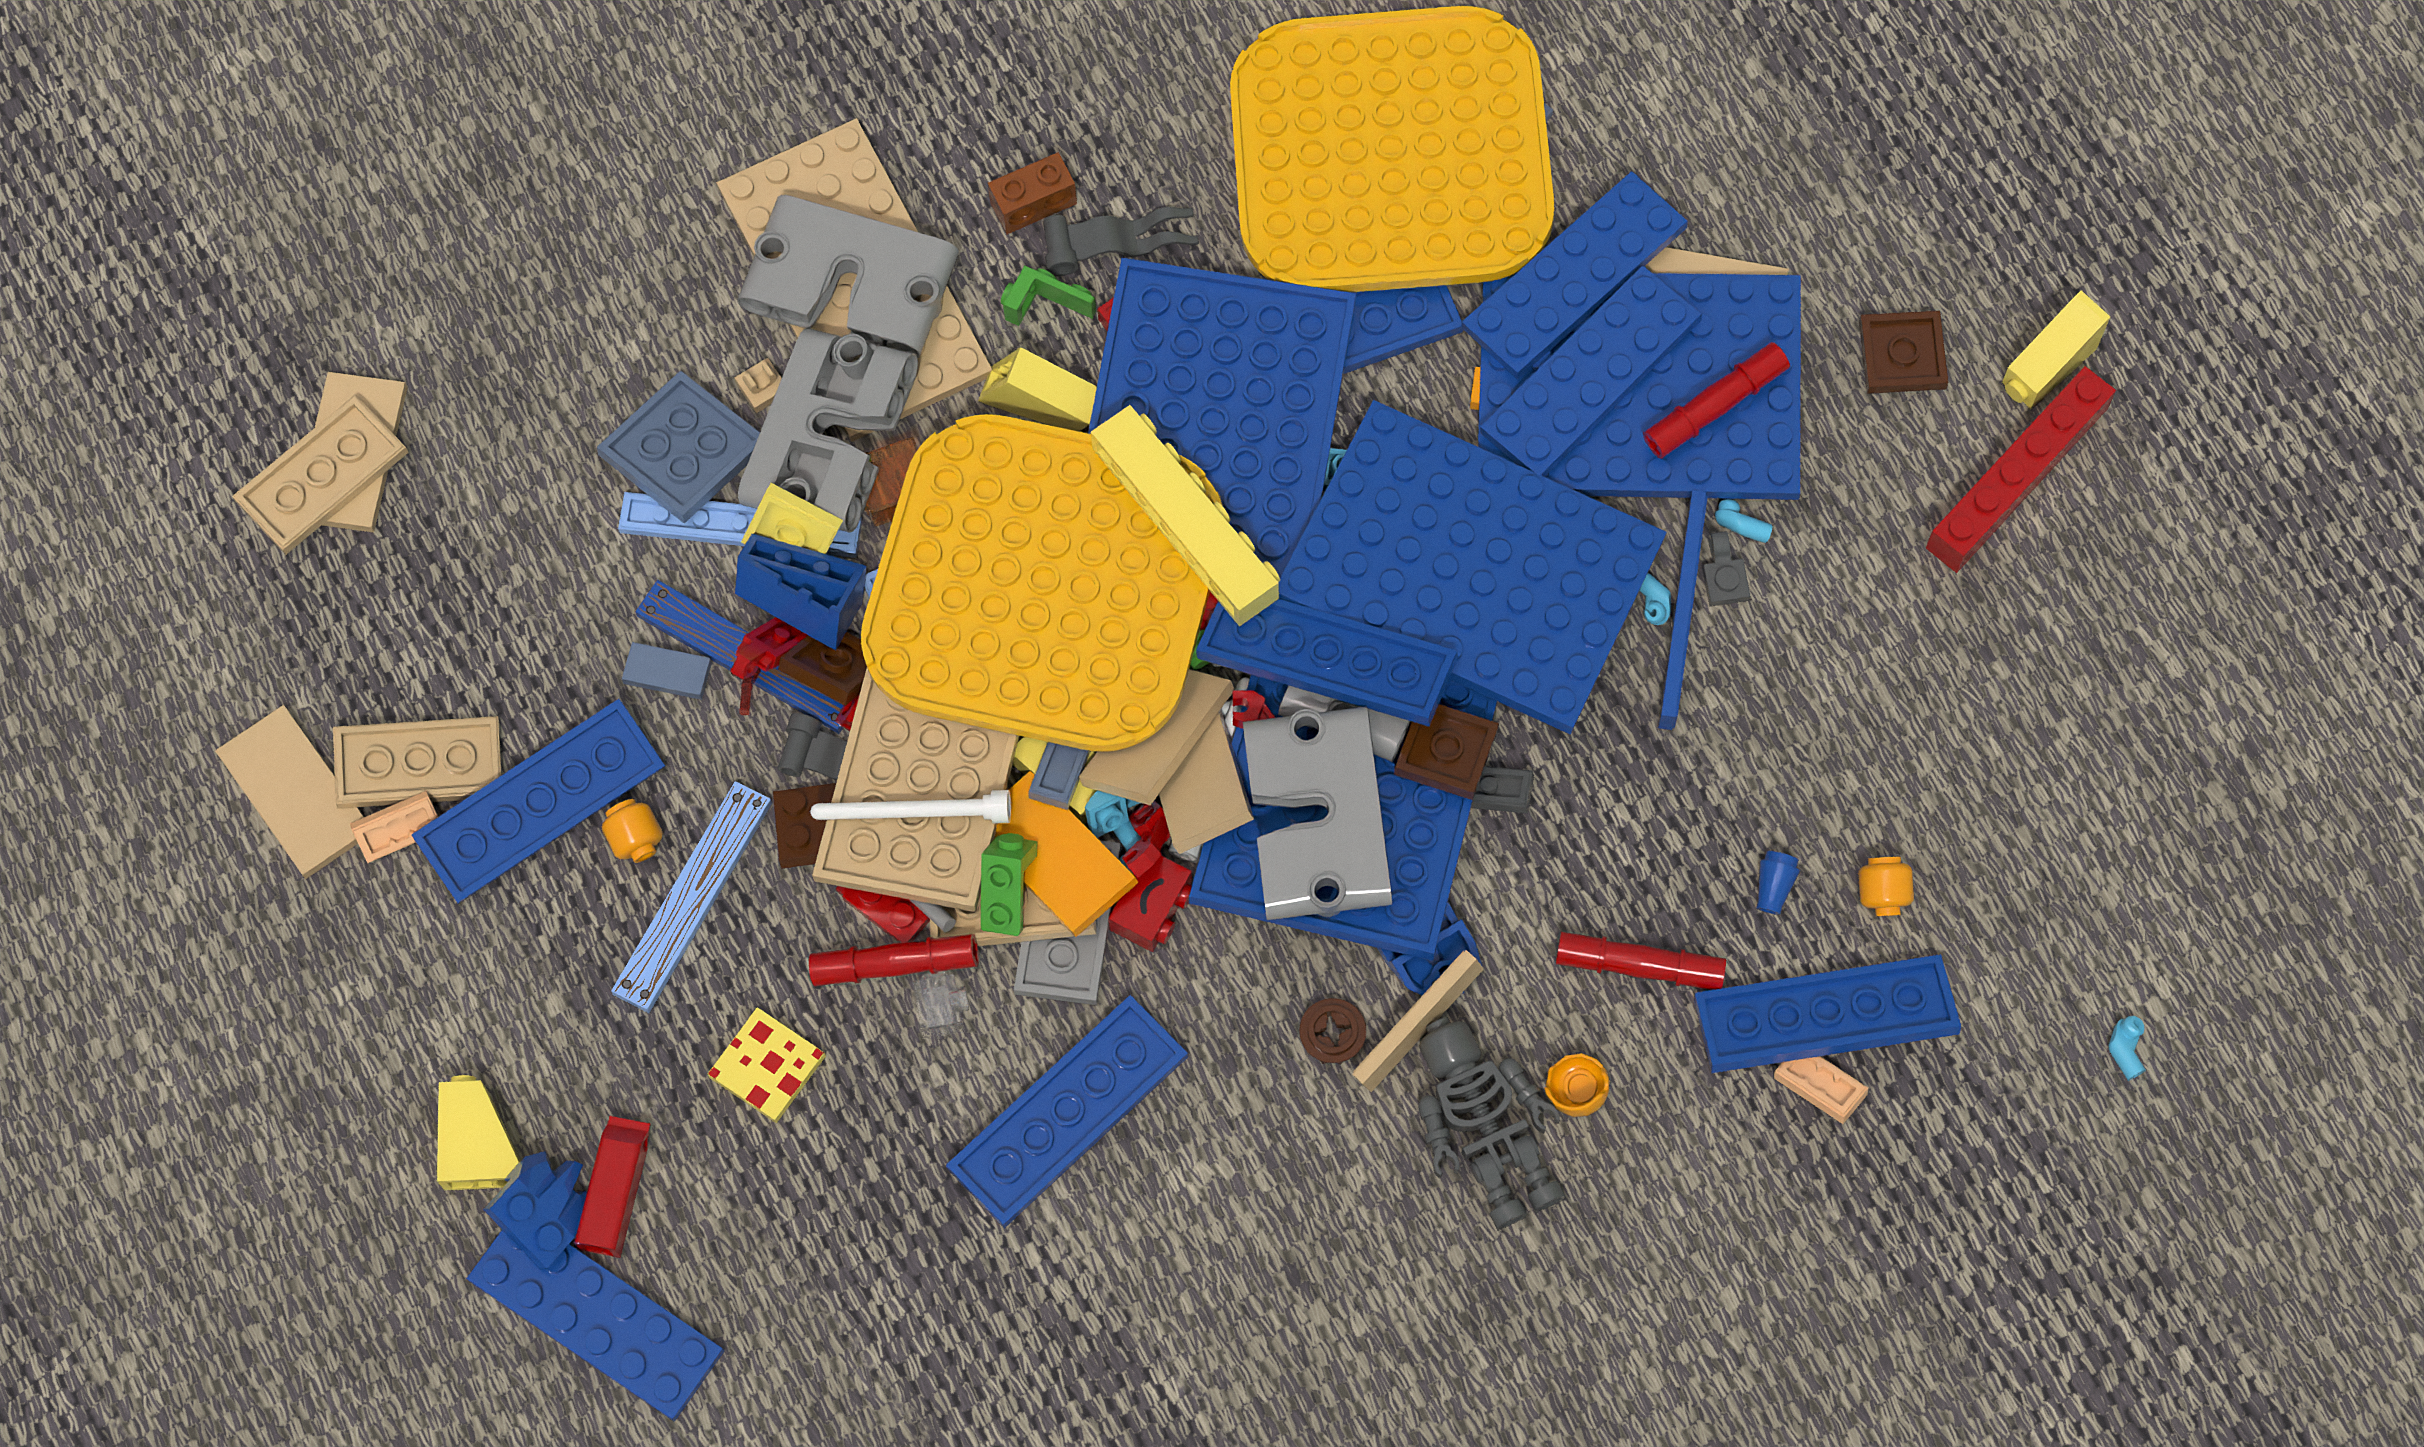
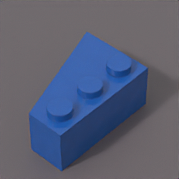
(801, 587)

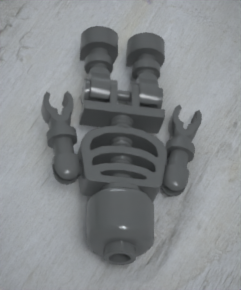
(1453, 1055)

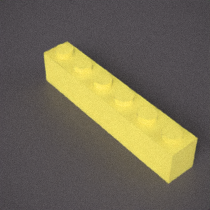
(1186, 515)

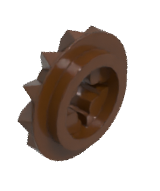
(1344, 1016)

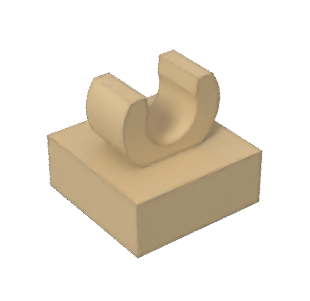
(759, 384)

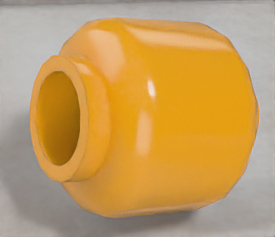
(632, 830)
(1886, 885)

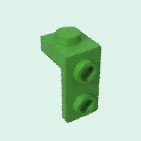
(1030, 282)
(1002, 883)

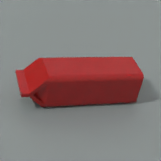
(613, 1187)

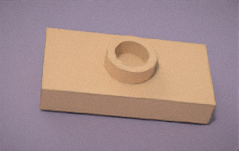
(393, 826)
(1823, 1085)

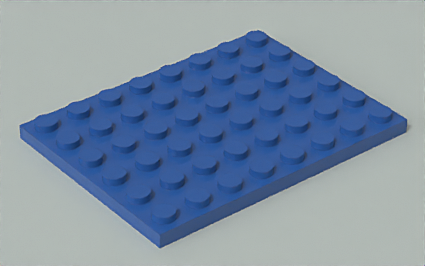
(1236, 382)
(1737, 456)
(1476, 560)
(1421, 843)

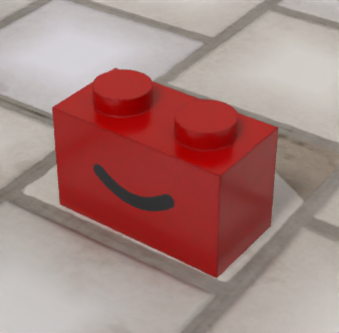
(1148, 908)

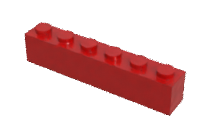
(2020, 469)

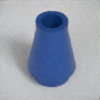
(1776, 880)

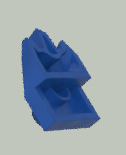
(1419, 973)
(539, 1207)

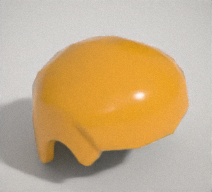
(1577, 1085)

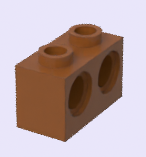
(1032, 193)

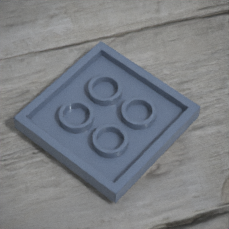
(681, 446)

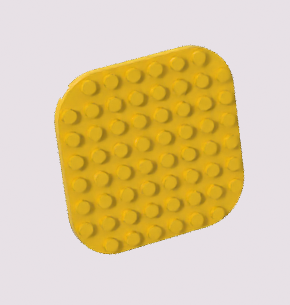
(1391, 150)
(1031, 591)

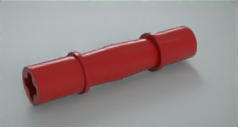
(1716, 400)
(893, 960)
(1641, 961)

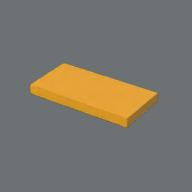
(1072, 867)

